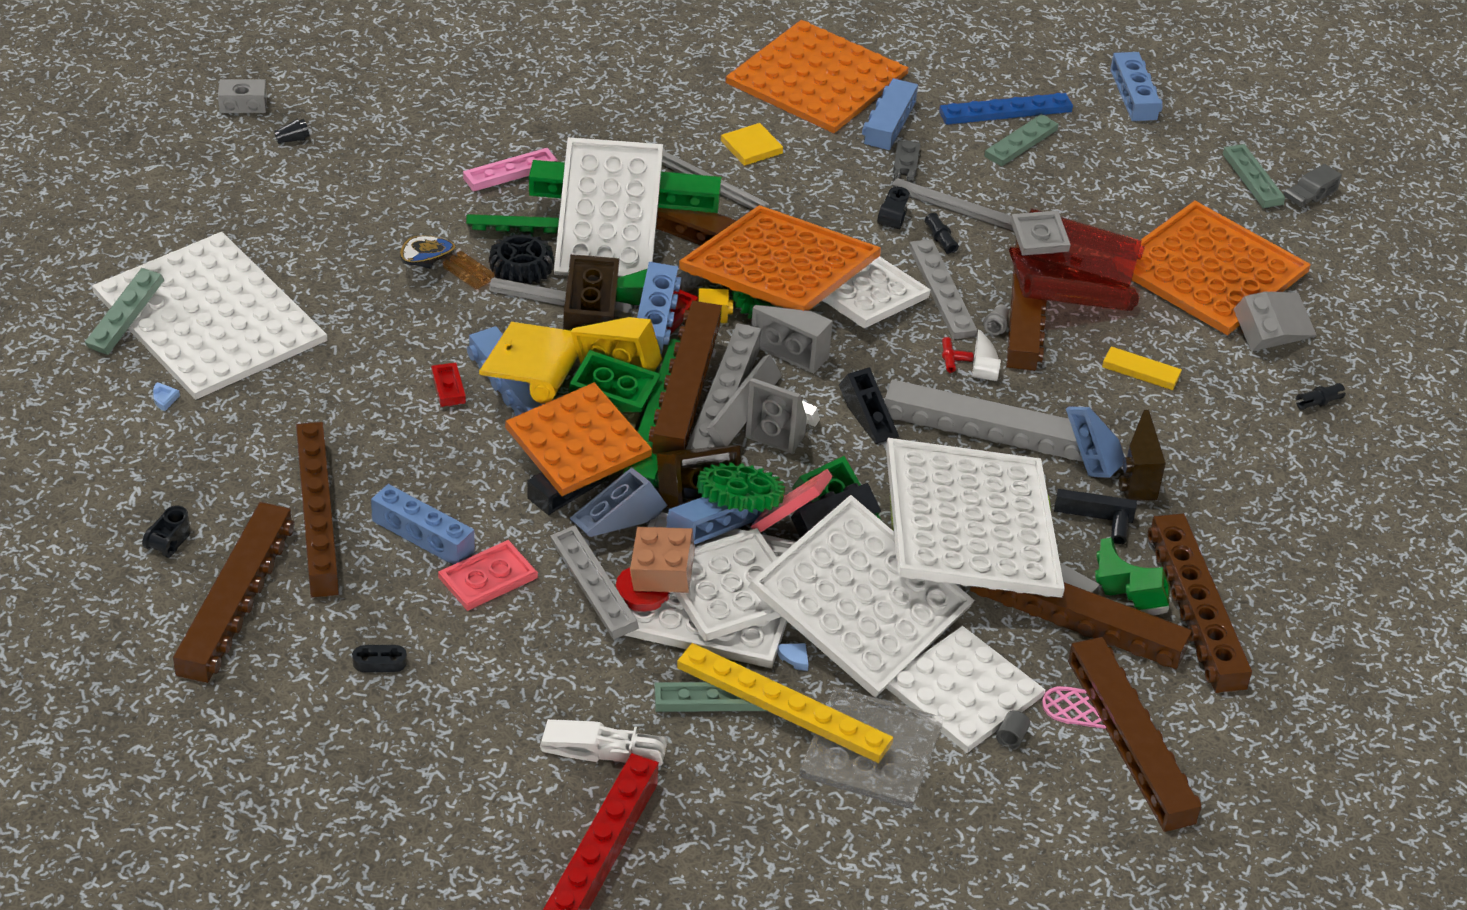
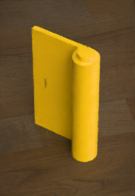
(533, 356)

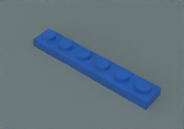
(1005, 108)

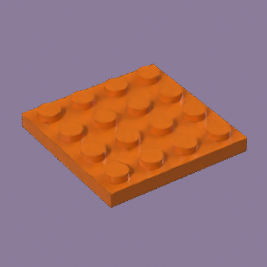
(578, 439)

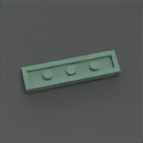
(1021, 140)
(1253, 176)
(124, 311)
(696, 698)

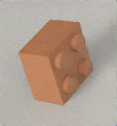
(662, 559)

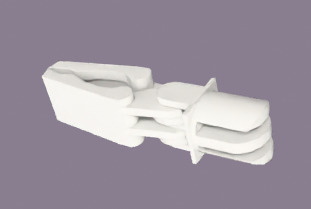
(593, 742)

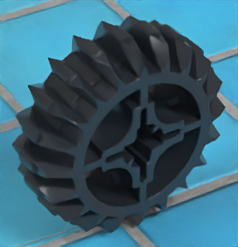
(521, 258)

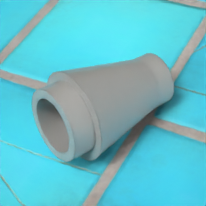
(996, 321)

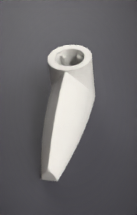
(986, 360)

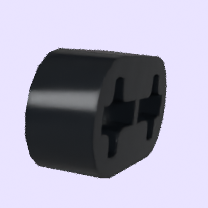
(379, 658)

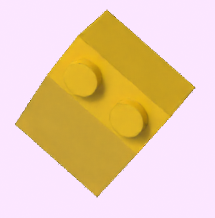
(622, 339)

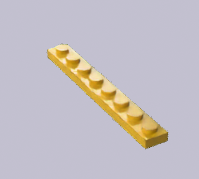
(785, 702)

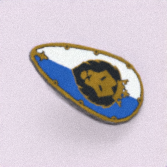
(425, 250)

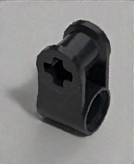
(894, 208)
(168, 531)

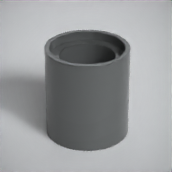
(1013, 729)

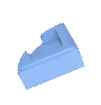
(164, 396)
(794, 654)

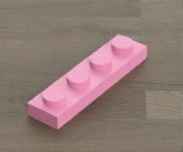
(505, 170)

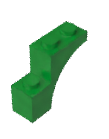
(1143, 585)

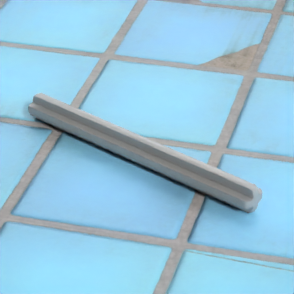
(726, 189)
(955, 204)
(544, 294)

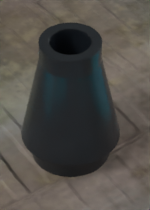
(293, 131)

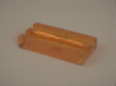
(471, 268)

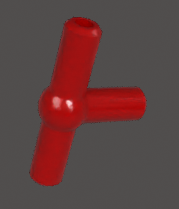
(951, 355)

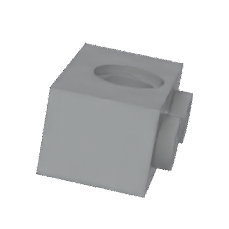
(242, 96)

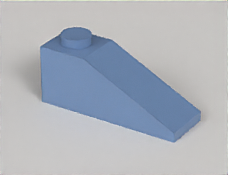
(1096, 442)

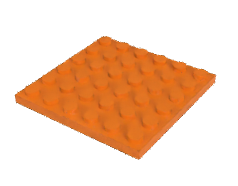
(816, 75)
(780, 259)
(1211, 264)

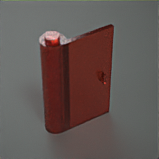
(1095, 253)
(1062, 285)

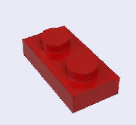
(448, 384)

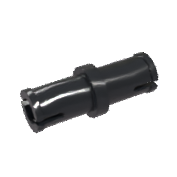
(941, 233)
(1320, 396)

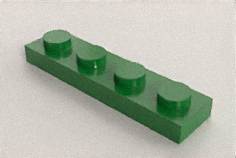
(504, 223)

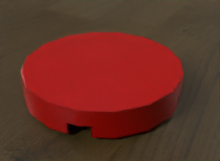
(639, 600)

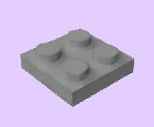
(1040, 232)

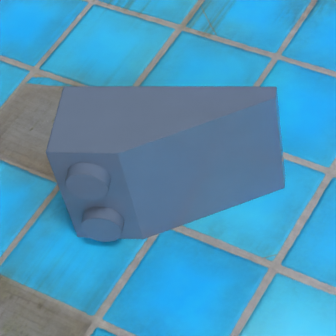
(622, 504)

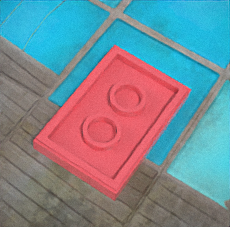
(793, 501)
(487, 575)

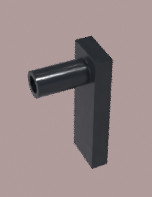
(1117, 509)

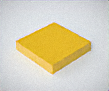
(751, 144)

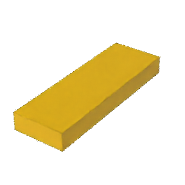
(1142, 368)

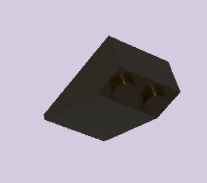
(590, 291)
(1143, 464)
(680, 471)

